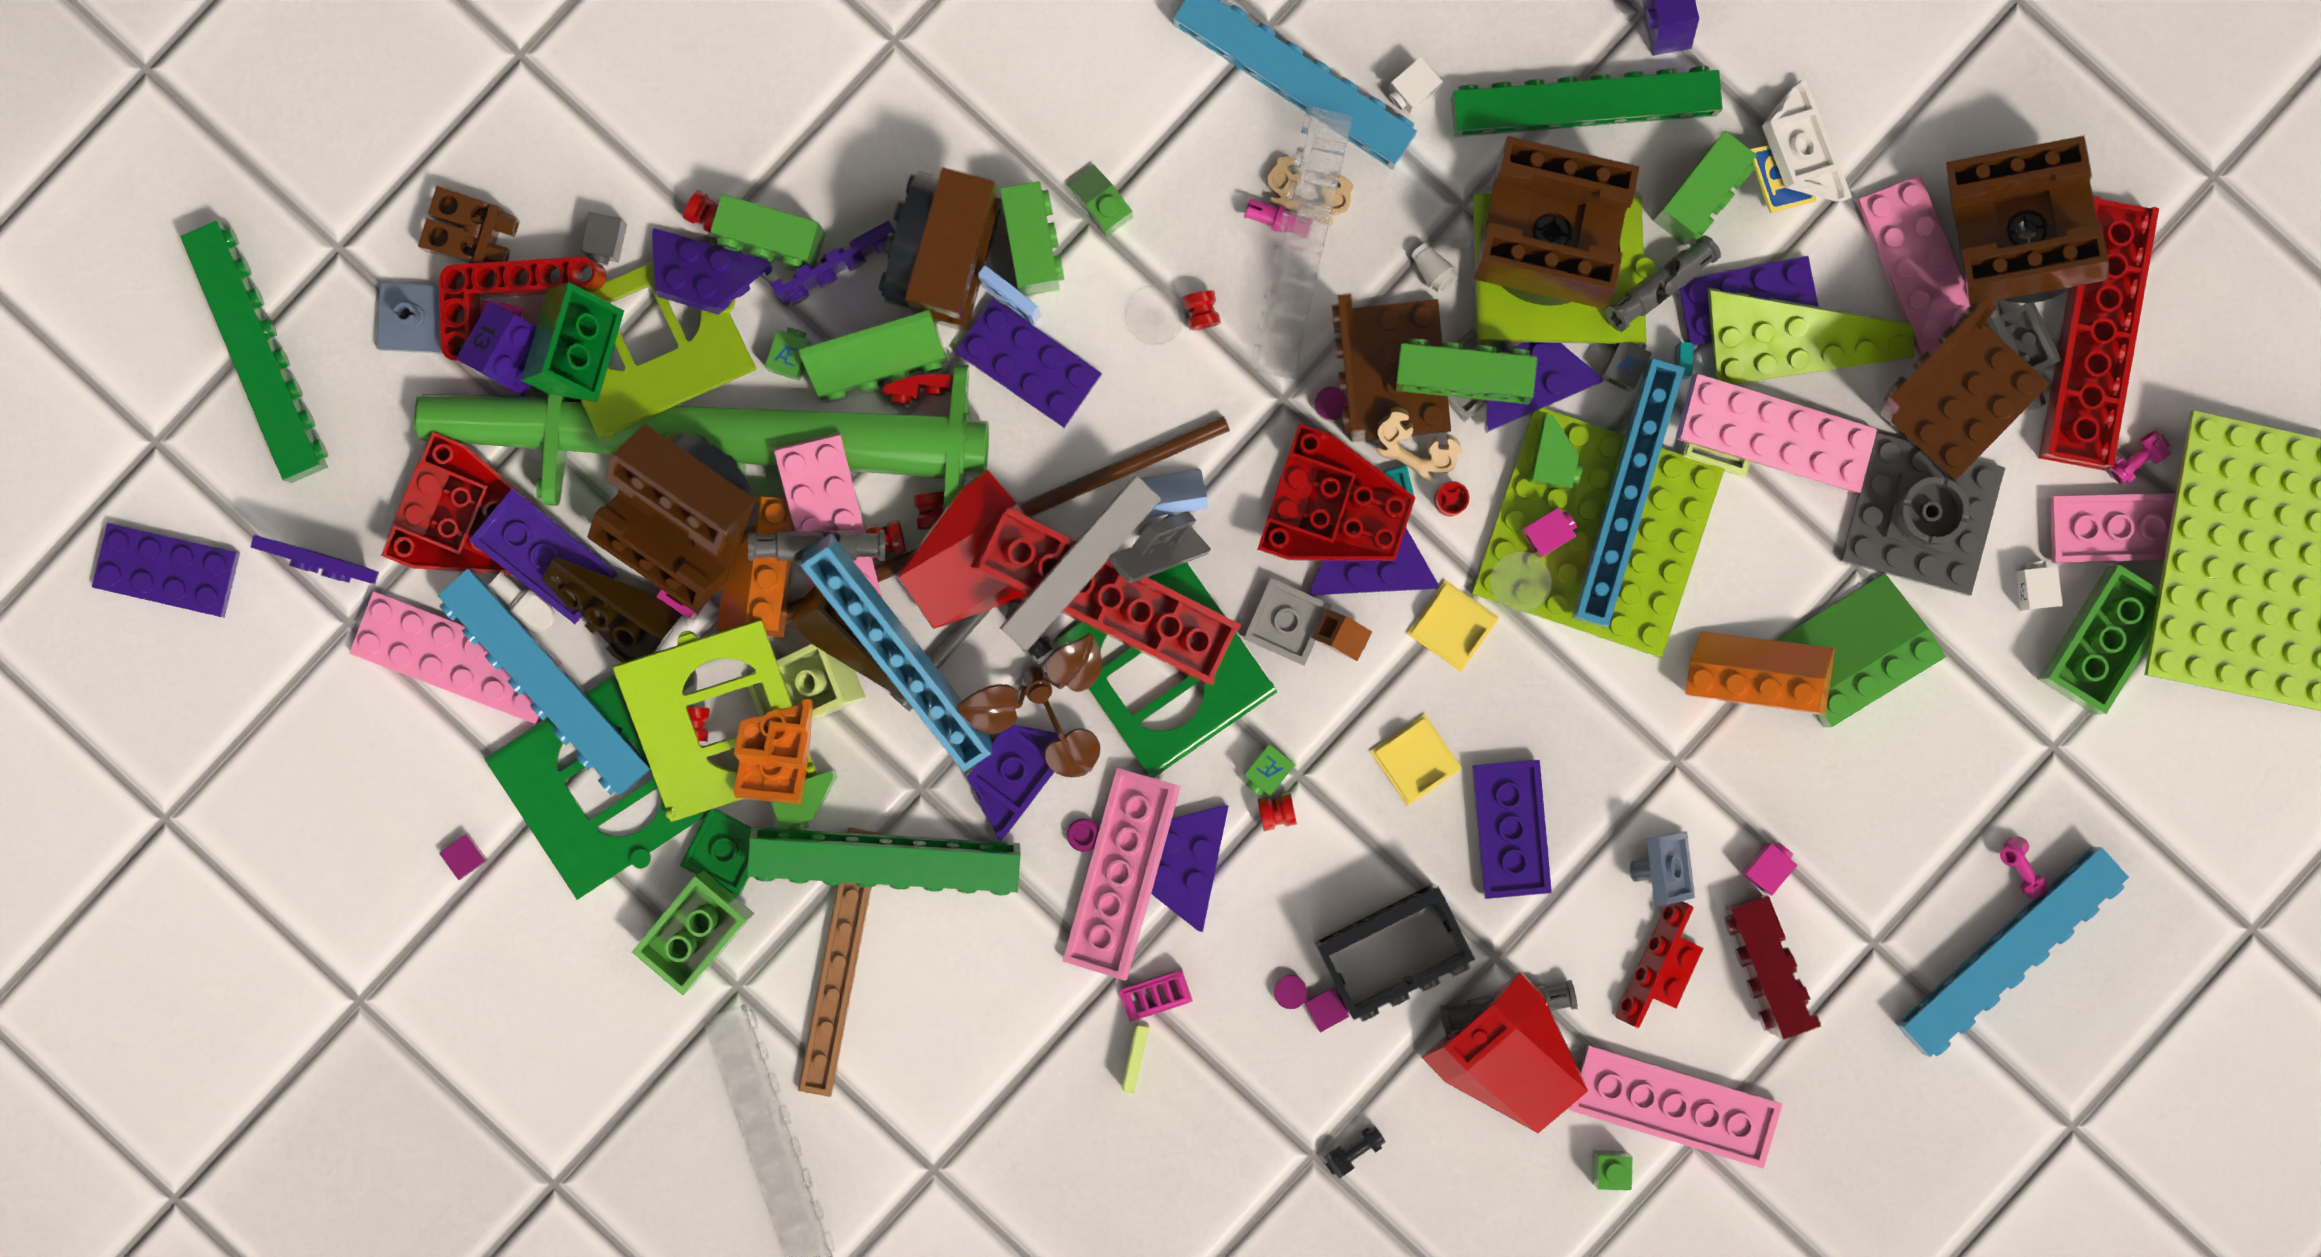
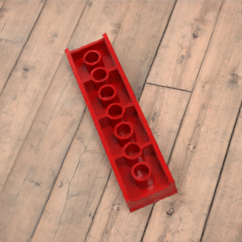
(2100, 344)
(1135, 613)

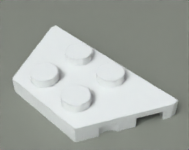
(1804, 147)

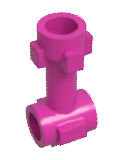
(2154, 448)
(2014, 855)

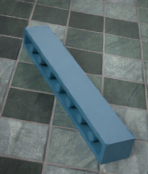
(1295, 77)
(1628, 493)
(894, 650)
(544, 682)
(2013, 951)

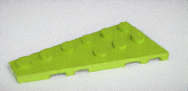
(1785, 338)

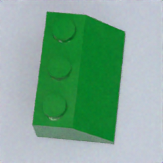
(572, 343)

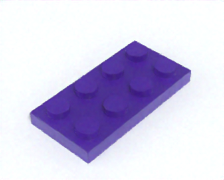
(1779, 280)
(1028, 363)
(526, 543)
(165, 570)
(1511, 829)

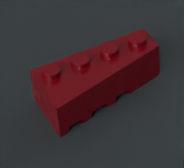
(1770, 968)

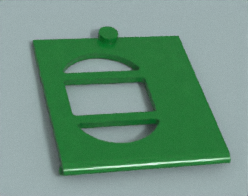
(1237, 688)
(570, 839)

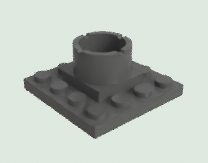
(1891, 523)

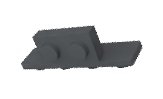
(2027, 336)
(1160, 547)

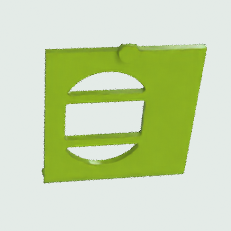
(1511, 319)
(692, 369)
(659, 713)

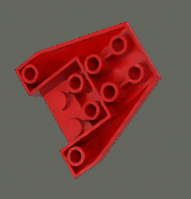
(1334, 505)
(443, 508)
(940, 569)
(1512, 1058)

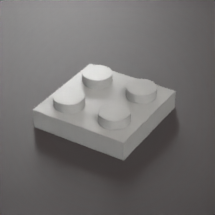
(1286, 621)

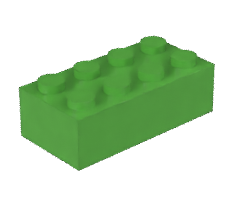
(1466, 373)
(2104, 641)

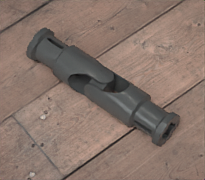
(1662, 283)
(792, 544)
(1458, 1016)

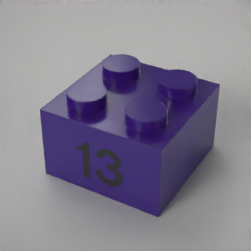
(499, 347)

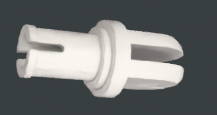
(524, 605)

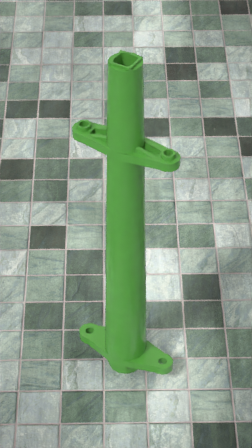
(871, 442)

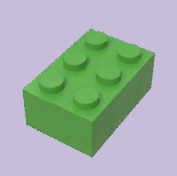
(1707, 189)
(767, 233)
(1032, 238)
(692, 932)

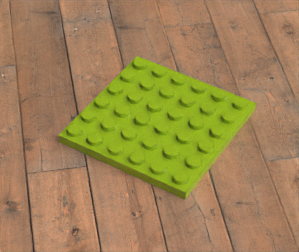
(1662, 548)

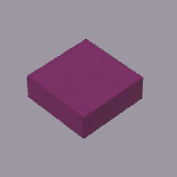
(463, 856)
(1326, 1009)

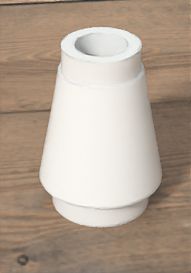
(1434, 268)

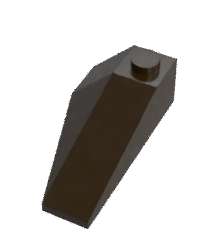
(623, 615)
(828, 631)

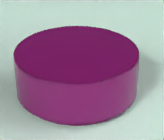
(1329, 403)
(1082, 834)
(1290, 992)

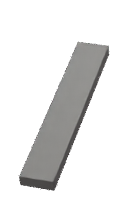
(1080, 563)

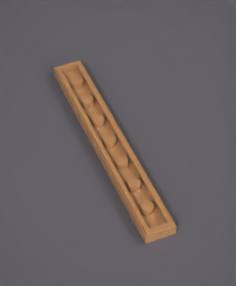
(835, 986)

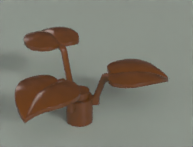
(1072, 665)

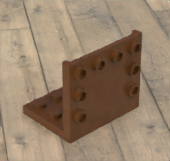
(1371, 361)
(1962, 393)

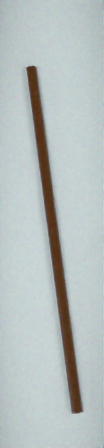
(1082, 485)

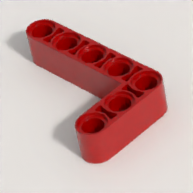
(505, 285)

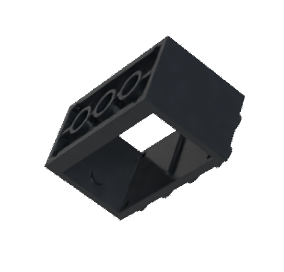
(1380, 920)

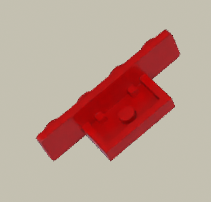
(1663, 966)

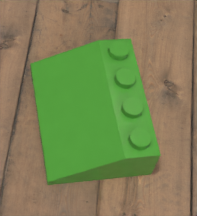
(874, 356)
(1875, 643)

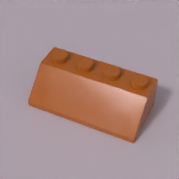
(759, 586)
(1760, 672)

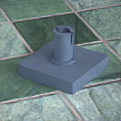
(409, 318)
(1667, 868)

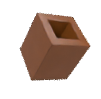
(1341, 634)

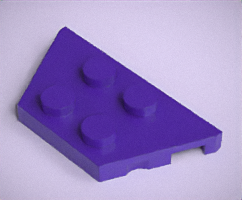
(701, 272)
(1556, 378)
(312, 561)
(1350, 577)
(1012, 775)
(1190, 864)

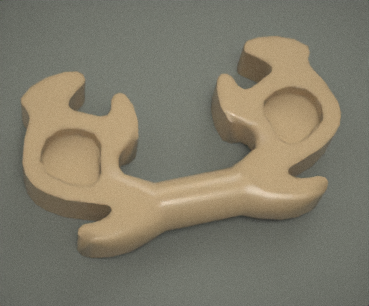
(1279, 180)
(1391, 430)

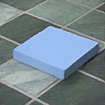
(1009, 295)
(1178, 492)

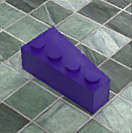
(1671, 24)

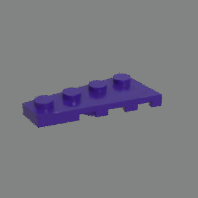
(831, 264)

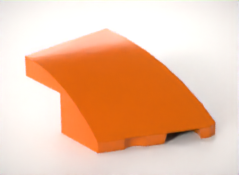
(774, 755)

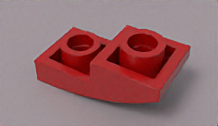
(909, 388)

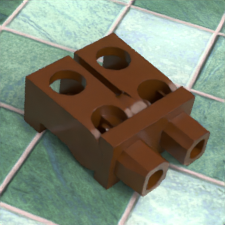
(478, 232)

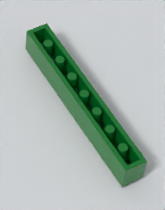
(1586, 102)
(254, 351)
(883, 860)

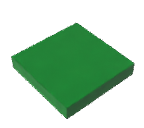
(721, 850)

